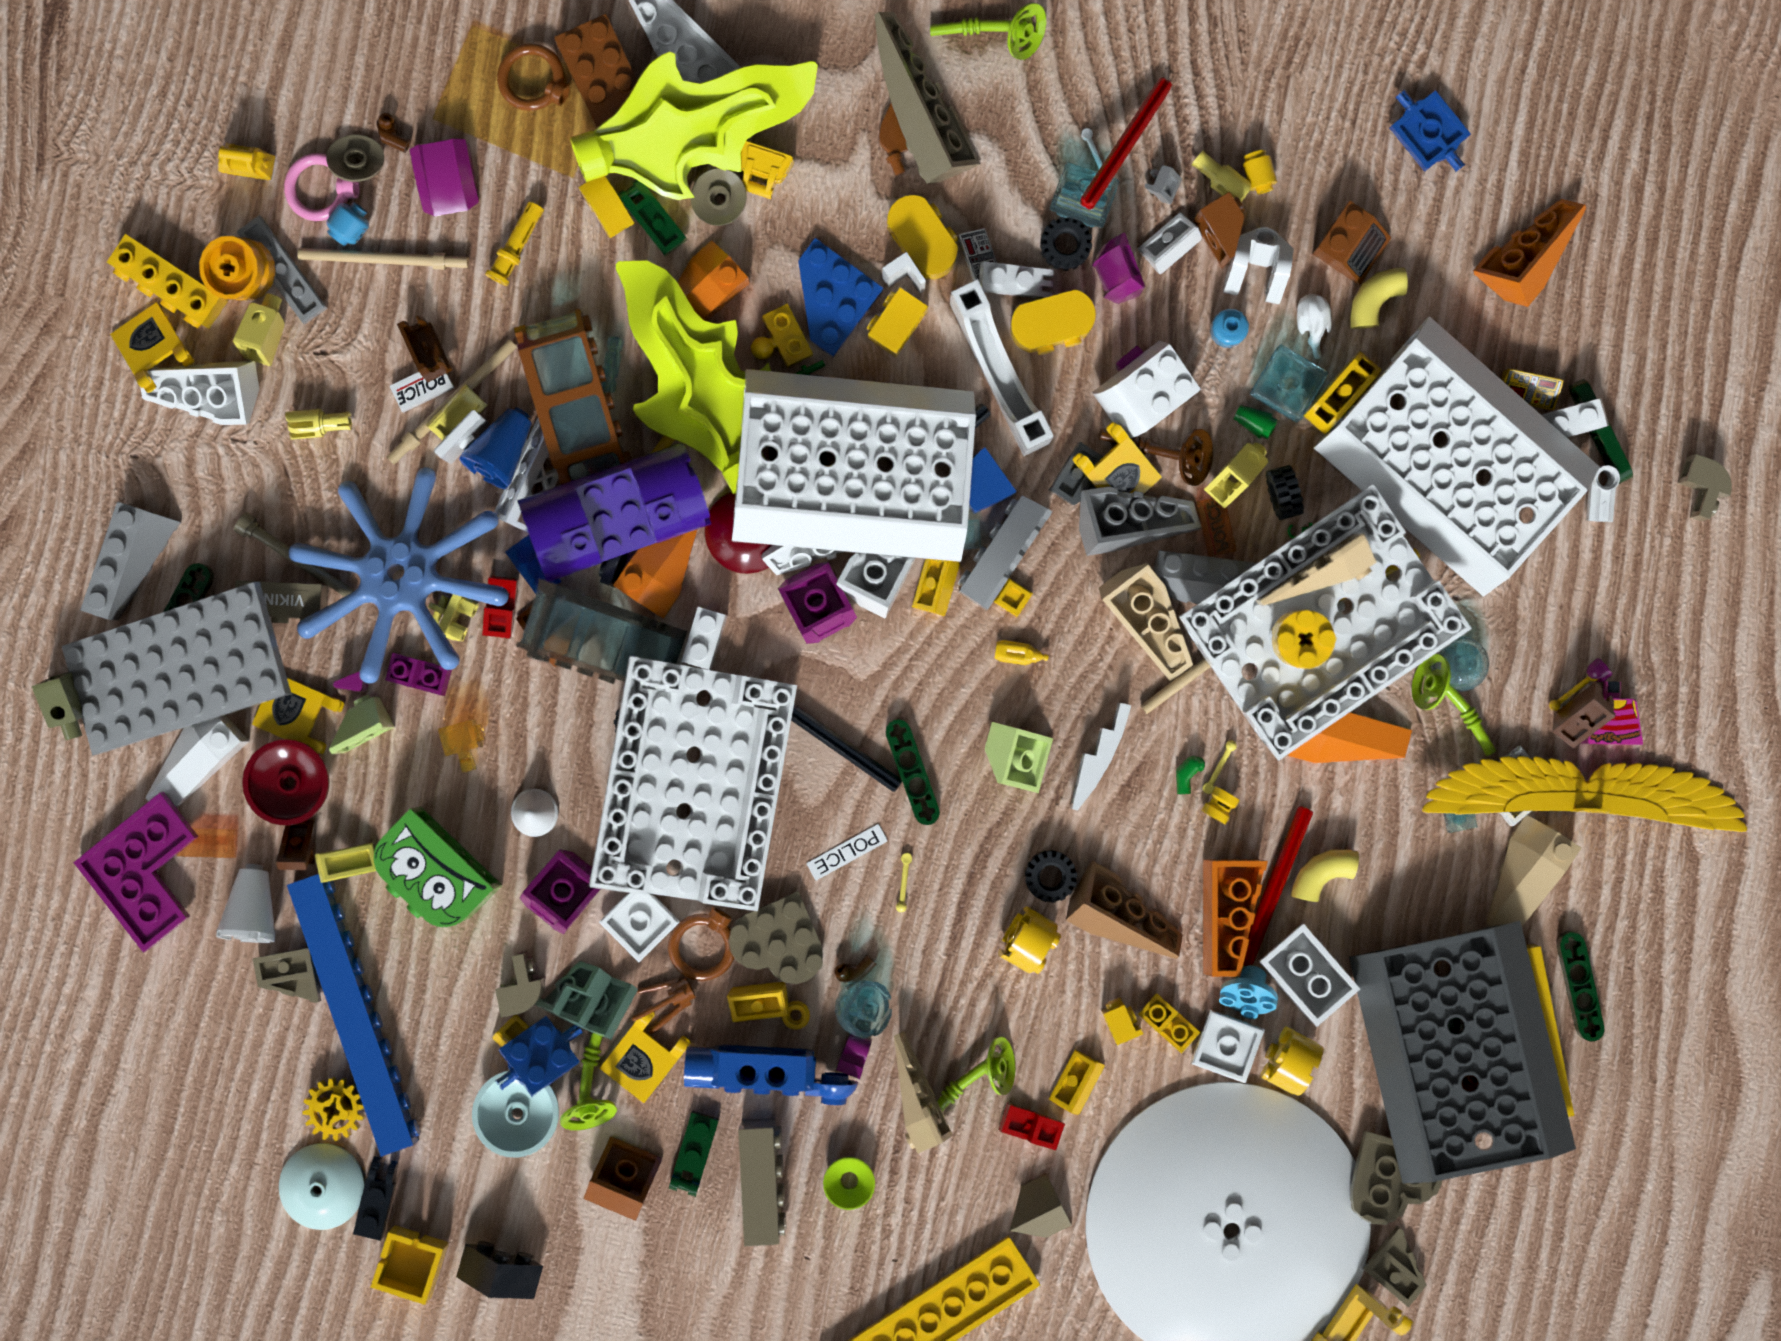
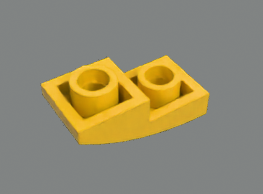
(606, 205)
(1169, 1023)

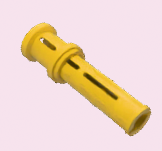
(510, 254)

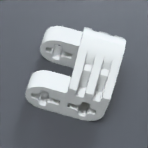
(1262, 248)

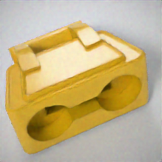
(245, 161)
(764, 164)

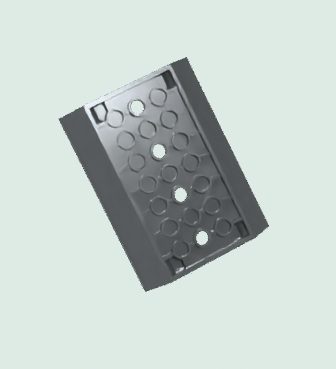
(1500, 1045)

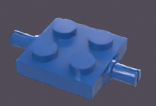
(1430, 131)
(538, 1056)

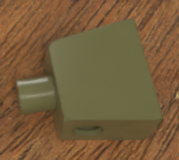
(60, 704)

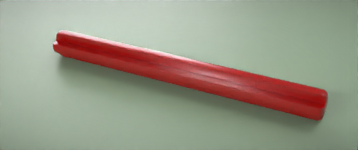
(1125, 143)
(1277, 882)

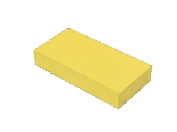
(455, 412)
(345, 862)

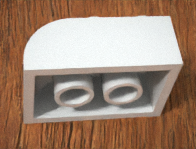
(1147, 389)
(1309, 975)

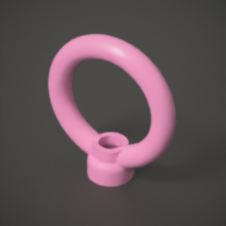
(344, 189)

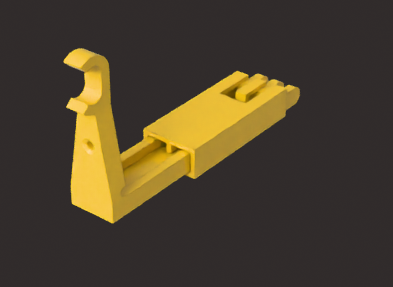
(1357, 1312)

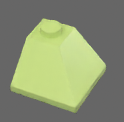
(361, 724)
(1017, 756)

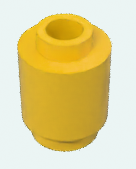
(1259, 171)

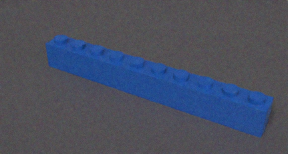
(354, 1014)

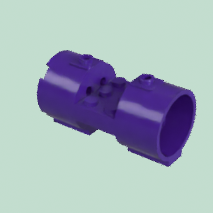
(614, 511)

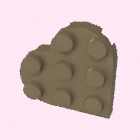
(779, 939)
(1377, 1183)

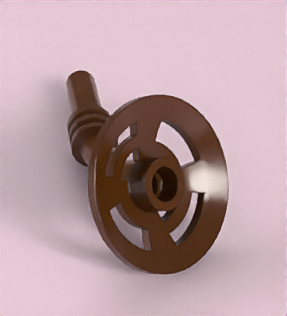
(1185, 455)

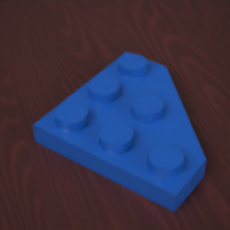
(834, 296)

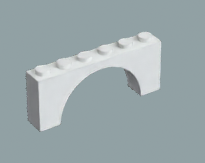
(977, 324)

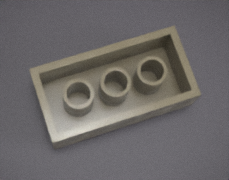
(760, 1182)

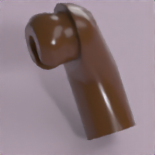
(388, 133)
(848, 973)

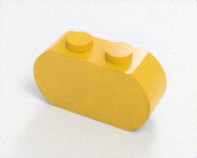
(923, 236)
(1052, 322)
(1342, 392)

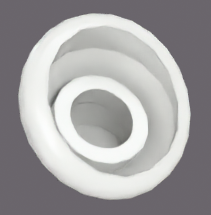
(534, 812)

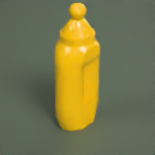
(1018, 653)

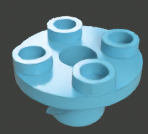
(1249, 993)

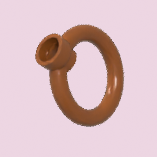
(555, 91)
(718, 922)

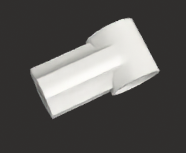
(1602, 498)

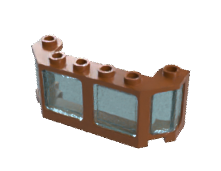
(570, 396)

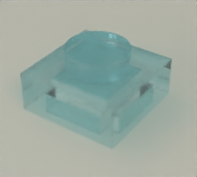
(1459, 822)

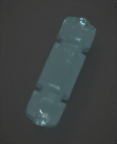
(612, 363)

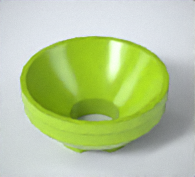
(845, 1197)

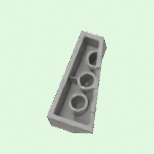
(1004, 552)
(125, 558)
(1195, 576)

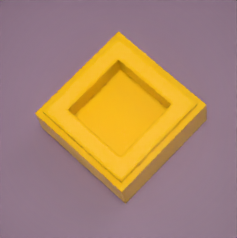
(1013, 597)

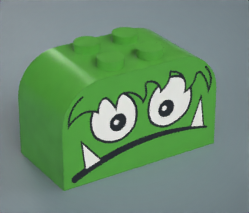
(432, 871)

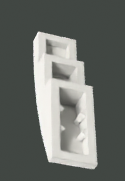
(1093, 766)

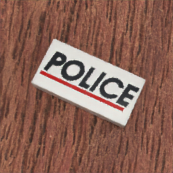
(416, 391)

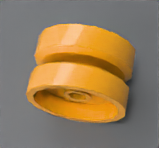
(237, 268)

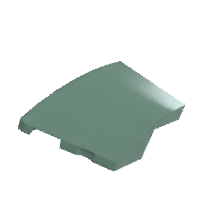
(590, 999)

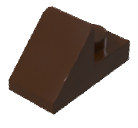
(297, 846)

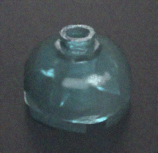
(1467, 663)
(863, 1008)

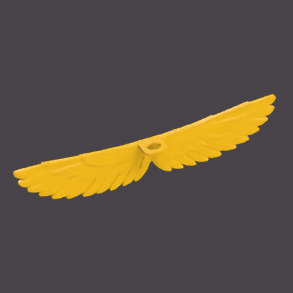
(1558, 786)

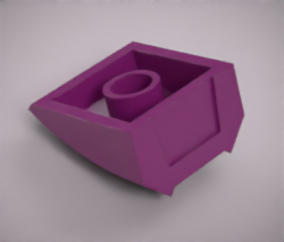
(444, 176)
(1118, 270)
(817, 603)
(560, 890)

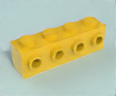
(166, 281)

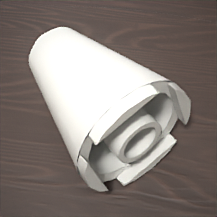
(249, 908)

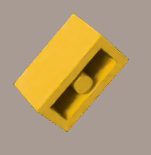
(897, 321)

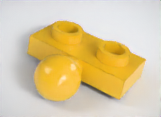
(785, 337)

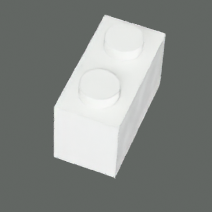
(704, 638)

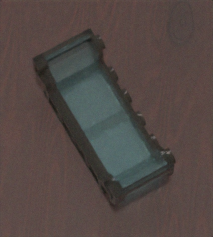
(594, 634)

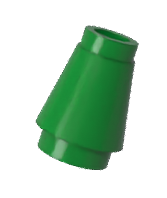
(1256, 421)

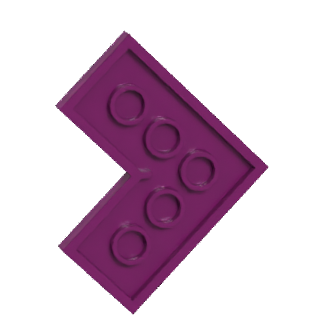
(125, 869)

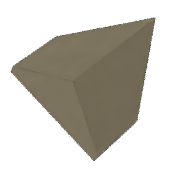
(1039, 1209)

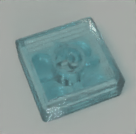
(1068, 194)
(1306, 378)

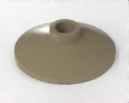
(355, 158)
(709, 187)

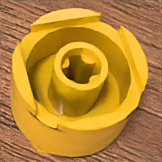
(1320, 639)
(1029, 940)
(1292, 1061)

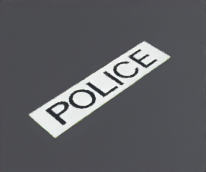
(846, 852)

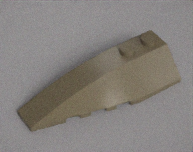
(929, 127)

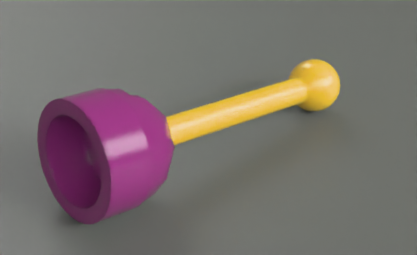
(1596, 671)

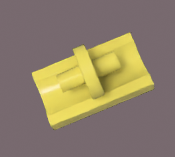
(450, 615)

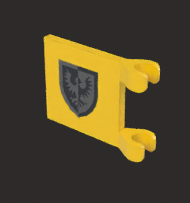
(148, 341)
(1121, 467)
(295, 714)
(641, 1061)

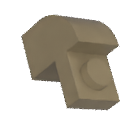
(1710, 480)
(525, 993)

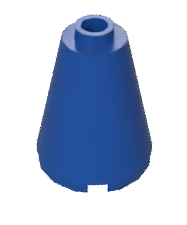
(499, 448)

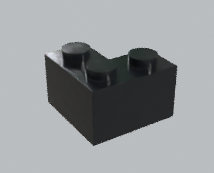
(499, 1273)

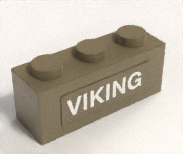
(291, 599)

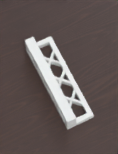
(525, 476)

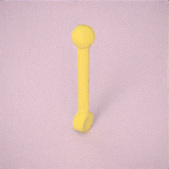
(1230, 746)
(901, 906)

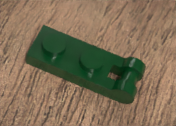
(652, 218)
(694, 1152)

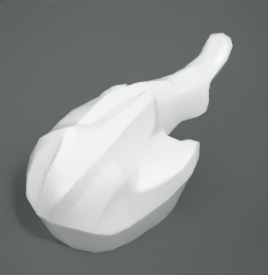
(1315, 316)

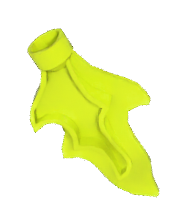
(688, 124)
(695, 367)

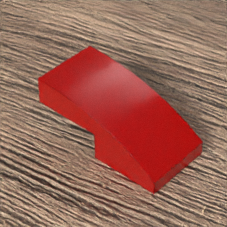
(499, 620)
(1031, 1126)

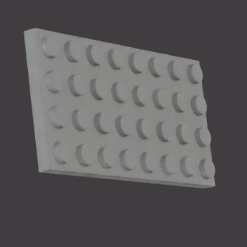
(177, 668)

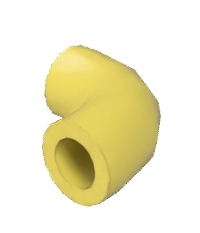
(1374, 293)
(1322, 869)

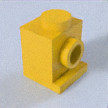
(1121, 1021)

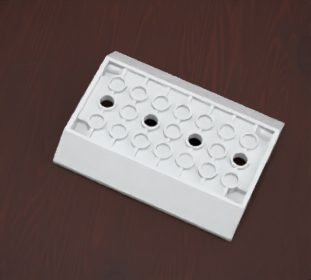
(1436, 488)
(854, 502)
(1376, 643)
(728, 788)

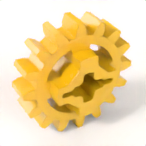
(322, 1105)

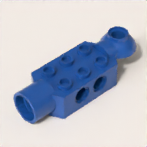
(723, 1065)

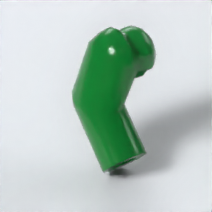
(1186, 771)

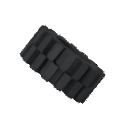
(1061, 260)
(1284, 492)
(1056, 893)

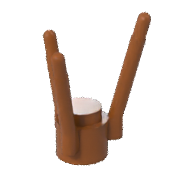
(680, 993)

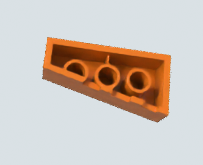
(1228, 912)

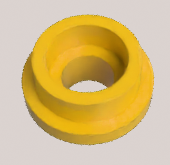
(800, 1023)

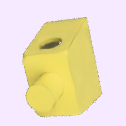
(260, 331)
(1244, 466)

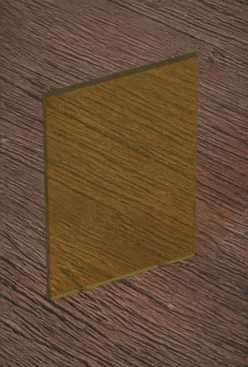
(478, 108)

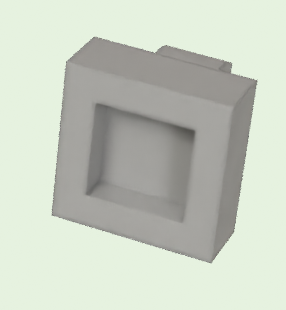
(1165, 185)

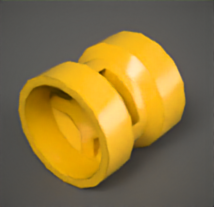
(1217, 811)

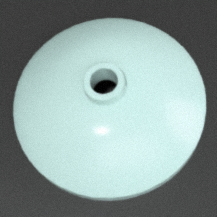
(501, 1131)
(335, 1173)

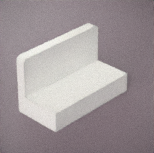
(901, 268)

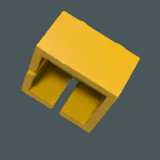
(411, 1267)

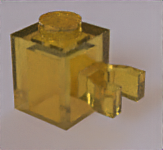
(460, 740)

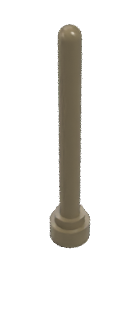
(249, 527)

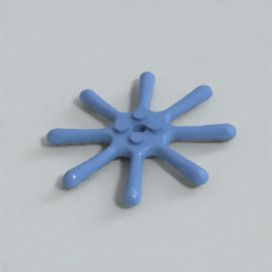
(409, 591)

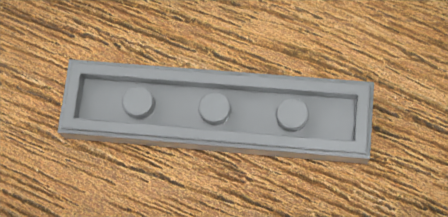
(288, 276)

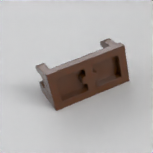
(425, 348)
(1583, 715)

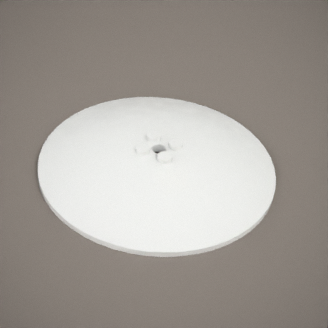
(1214, 1161)

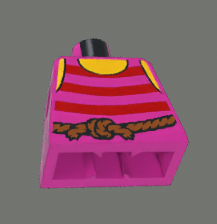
(1623, 728)

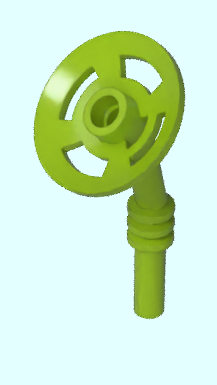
(1016, 29)
(1438, 685)
(994, 1066)
(586, 1106)

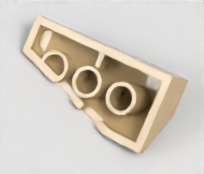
(1339, 564)
(1146, 611)
(1531, 868)
(922, 1113)

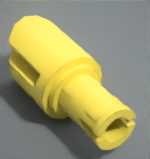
(1223, 178)
(315, 423)

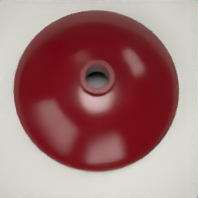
(733, 555)
(267, 787)

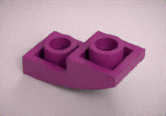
(418, 674)

